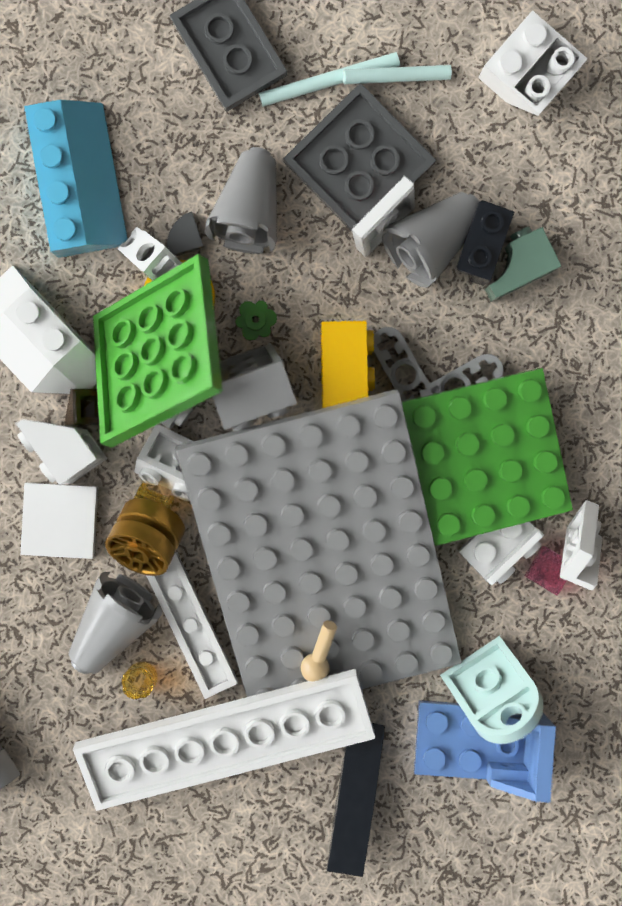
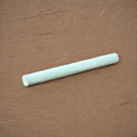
(323, 80)

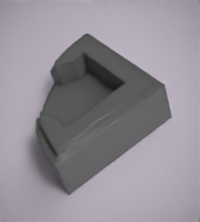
(184, 236)

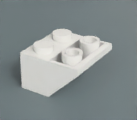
(532, 65)
(64, 450)

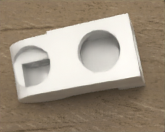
(148, 254)

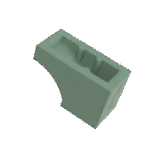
(528, 259)

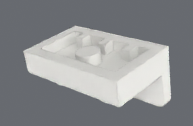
(160, 463)
(583, 547)
(497, 551)

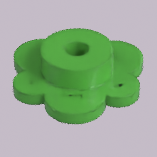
(266, 317)

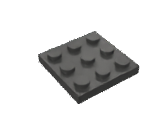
(357, 156)

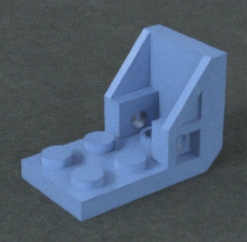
(453, 748)

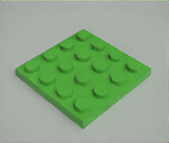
(156, 352)
(487, 456)

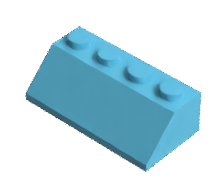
(76, 176)

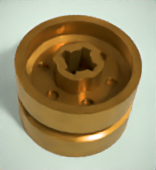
(145, 537)

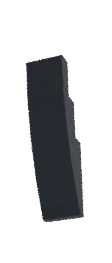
(355, 805)

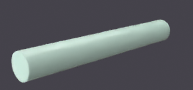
(397, 74)

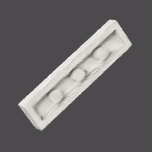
(193, 629)

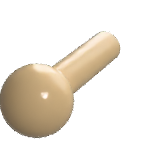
(315, 665)

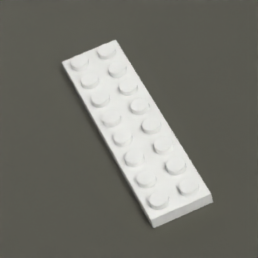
(224, 740)

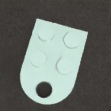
(491, 689)

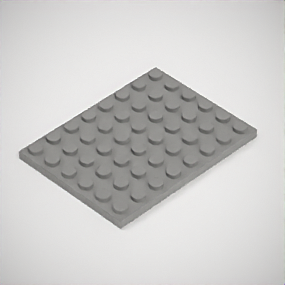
(320, 527)

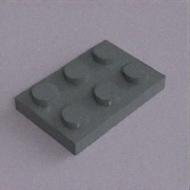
(228, 48)

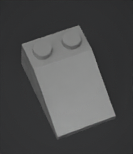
(253, 387)

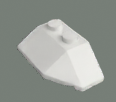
(39, 342)

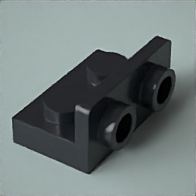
(484, 242)

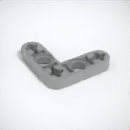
(436, 386)

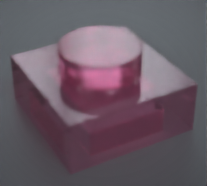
(546, 570)

